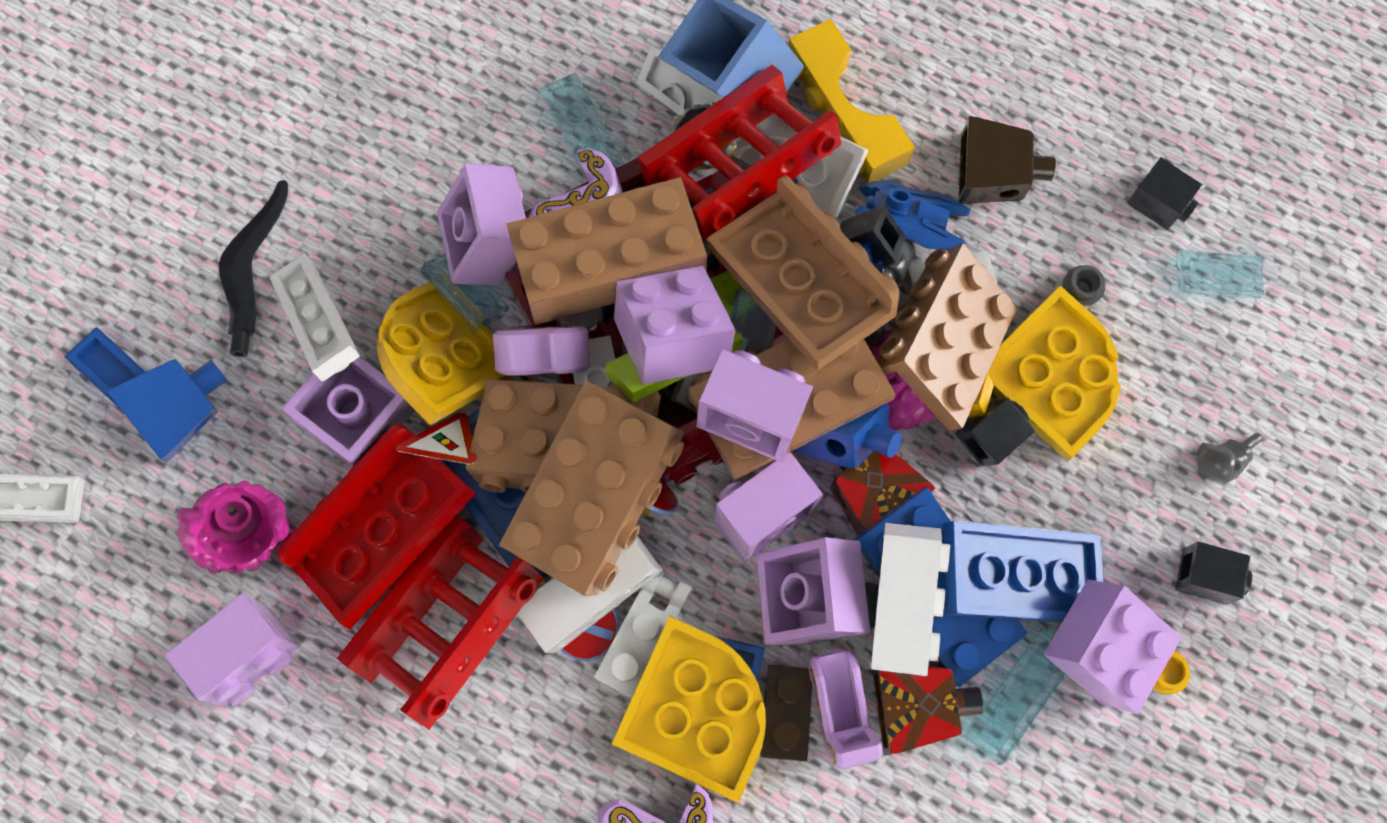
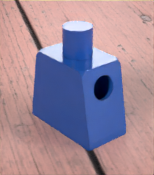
(169, 404)
(856, 440)

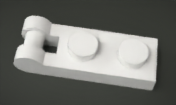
(639, 635)

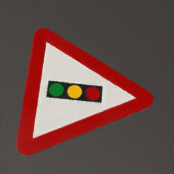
(444, 441)

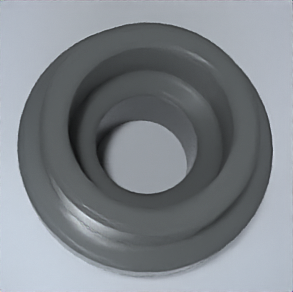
(1091, 277)

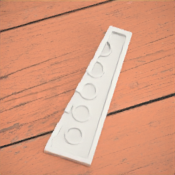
(826, 180)

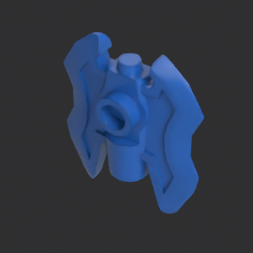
(917, 212)

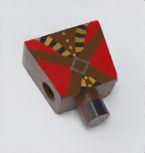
(875, 488)
(921, 708)

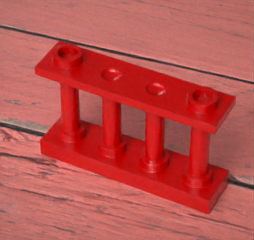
(720, 126)
(412, 597)

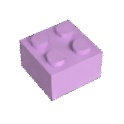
(475, 223)
(672, 323)
(753, 404)
(348, 410)
(765, 506)
(813, 592)
(1112, 645)
(232, 652)

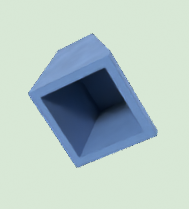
(727, 46)

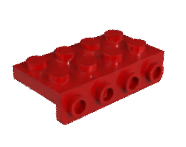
(373, 526)

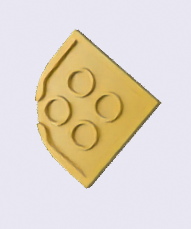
(434, 354)
(1060, 372)
(696, 711)

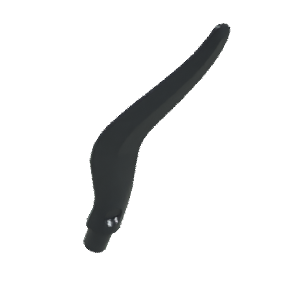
(236, 270)

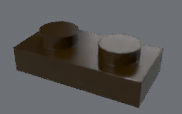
(787, 713)

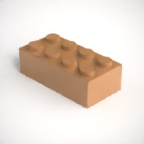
(581, 251)

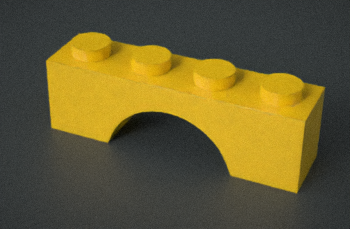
(825, 60)

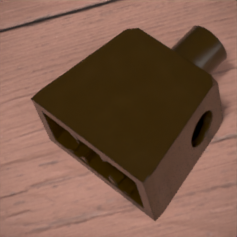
(999, 162)

